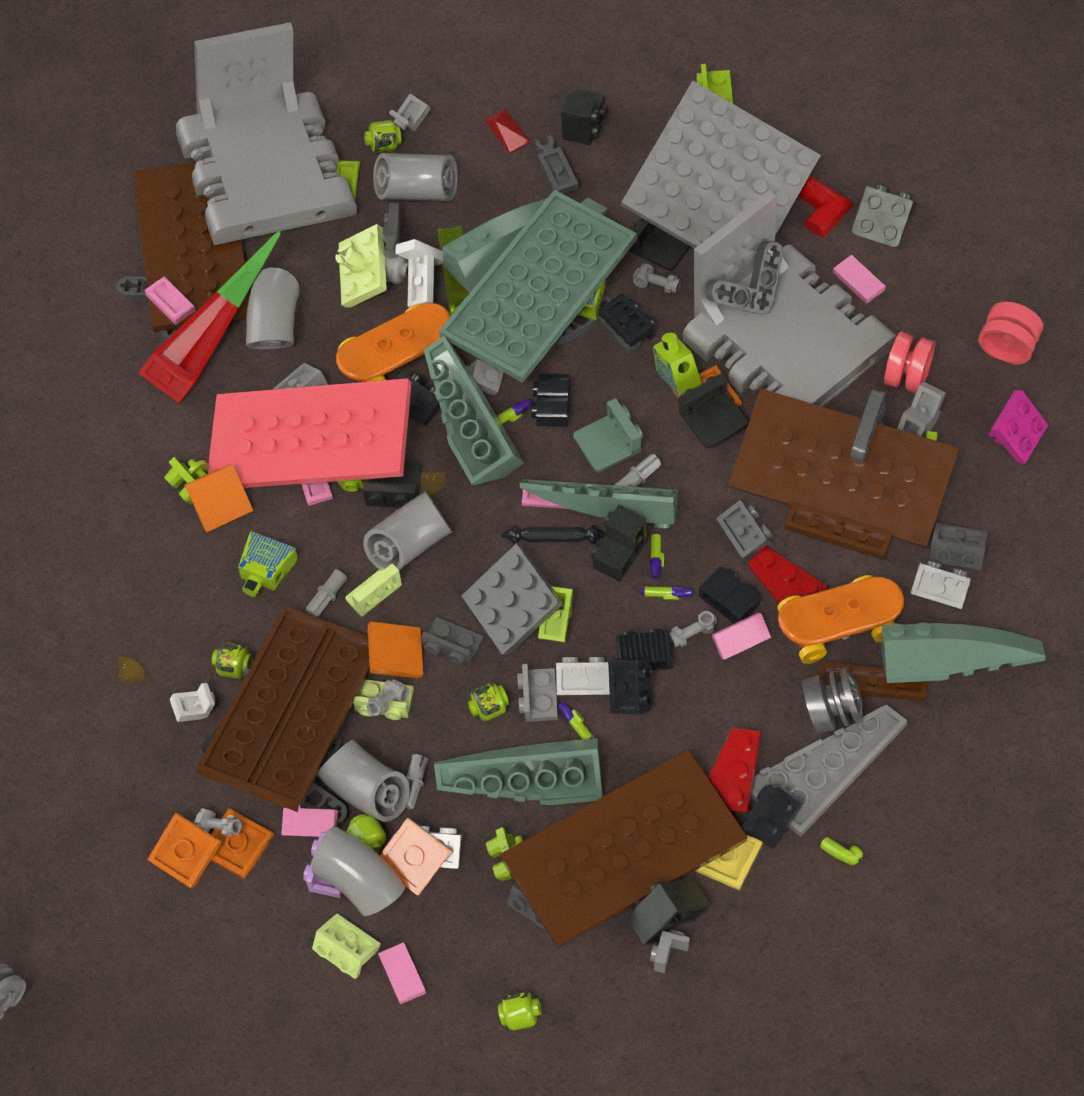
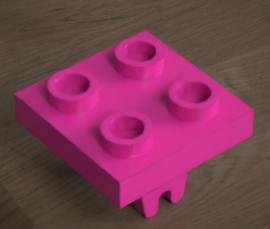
(1019, 427)

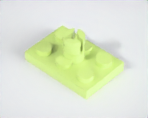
(362, 266)

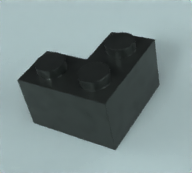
(582, 116)
(622, 542)
(667, 907)

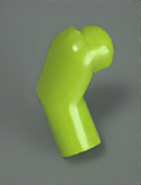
(841, 853)

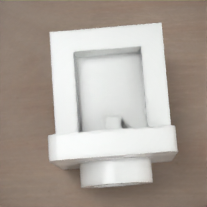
(194, 704)

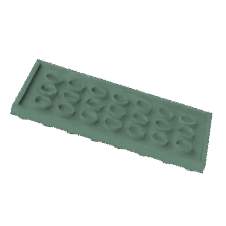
(538, 285)

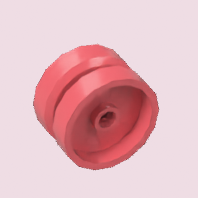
(1011, 332)
(909, 363)

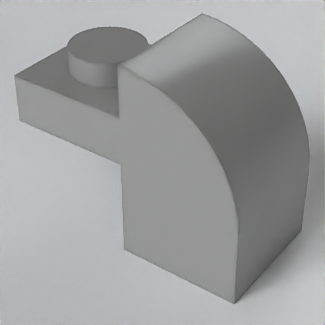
(923, 411)

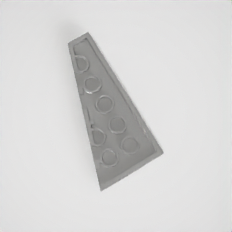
(831, 765)

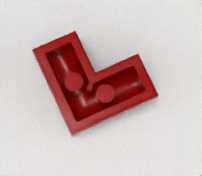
(828, 203)

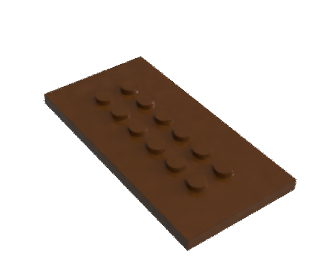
(179, 241)
(803, 458)
(288, 709)
(621, 847)

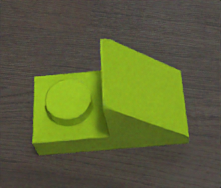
(556, 625)

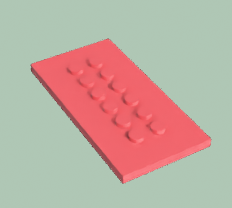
(312, 433)

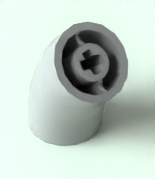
(415, 177)
(272, 310)
(406, 533)
(366, 782)
(356, 871)

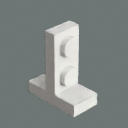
(420, 269)

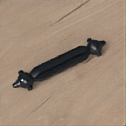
(553, 534)

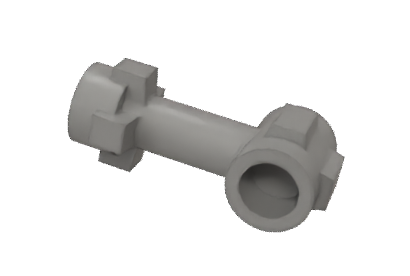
(646, 275)
(705, 624)
(391, 691)
(207, 821)

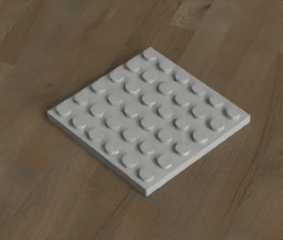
(713, 167)

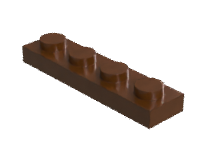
(838, 531)
(873, 682)

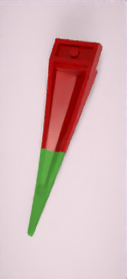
(184, 355)

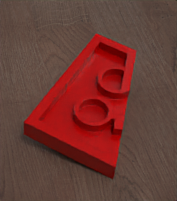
(782, 577)
(736, 768)

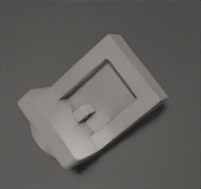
(410, 113)
(486, 376)
(661, 952)

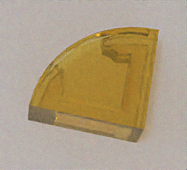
(431, 482)
(130, 670)

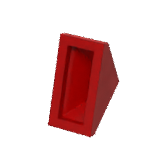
(507, 131)

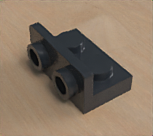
(627, 320)
(422, 399)
(630, 685)
(772, 814)

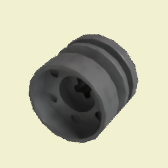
(832, 700)

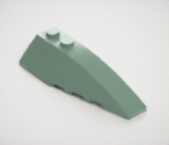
(476, 251)
(469, 419)
(654, 504)
(941, 649)
(543, 772)

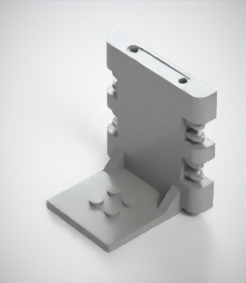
(259, 140)
(804, 341)

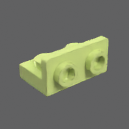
(374, 590)
(371, 689)
(344, 945)

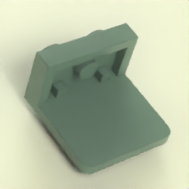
(609, 438)

